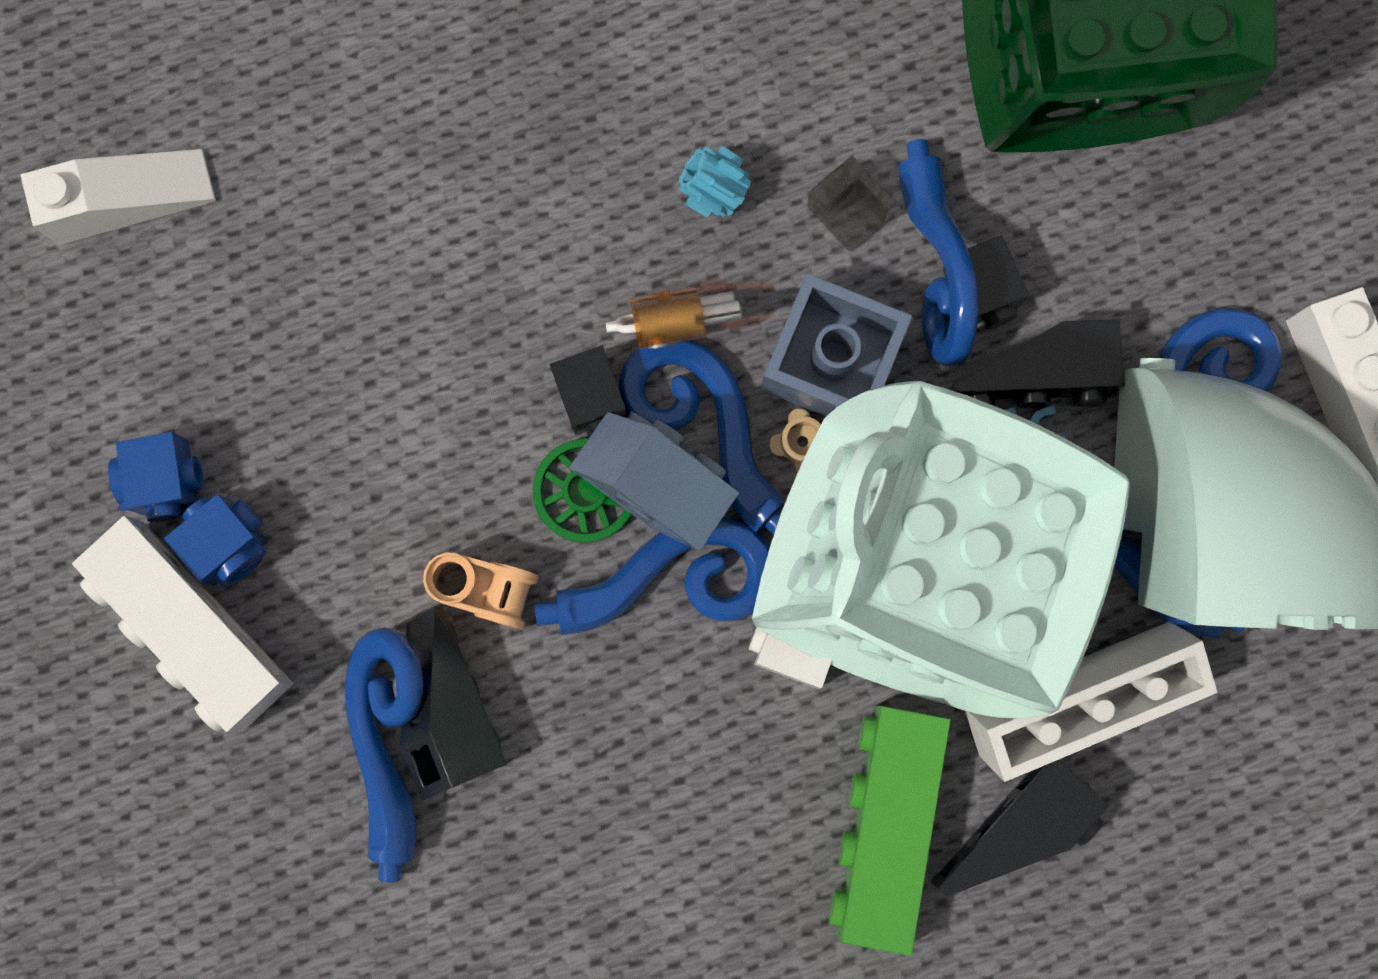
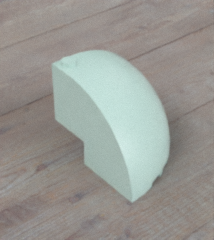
(1244, 505)

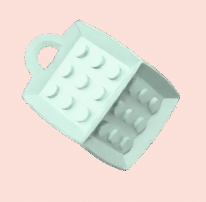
(945, 550)

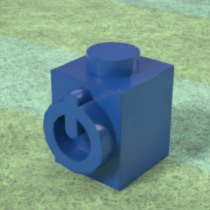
(155, 476)
(219, 540)

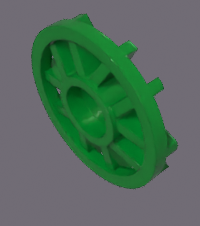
(579, 496)

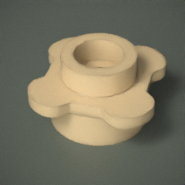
(786, 445)

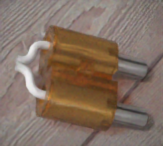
(675, 316)

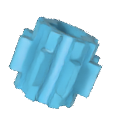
(714, 181)

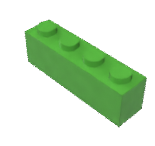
(891, 830)

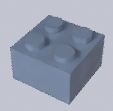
(833, 347)
(656, 478)

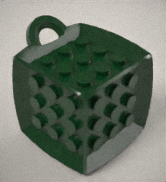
(1112, 68)

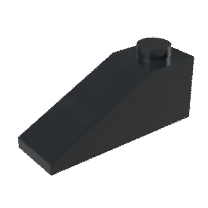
(1034, 822)

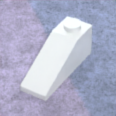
(114, 192)

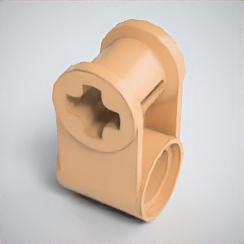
(484, 588)

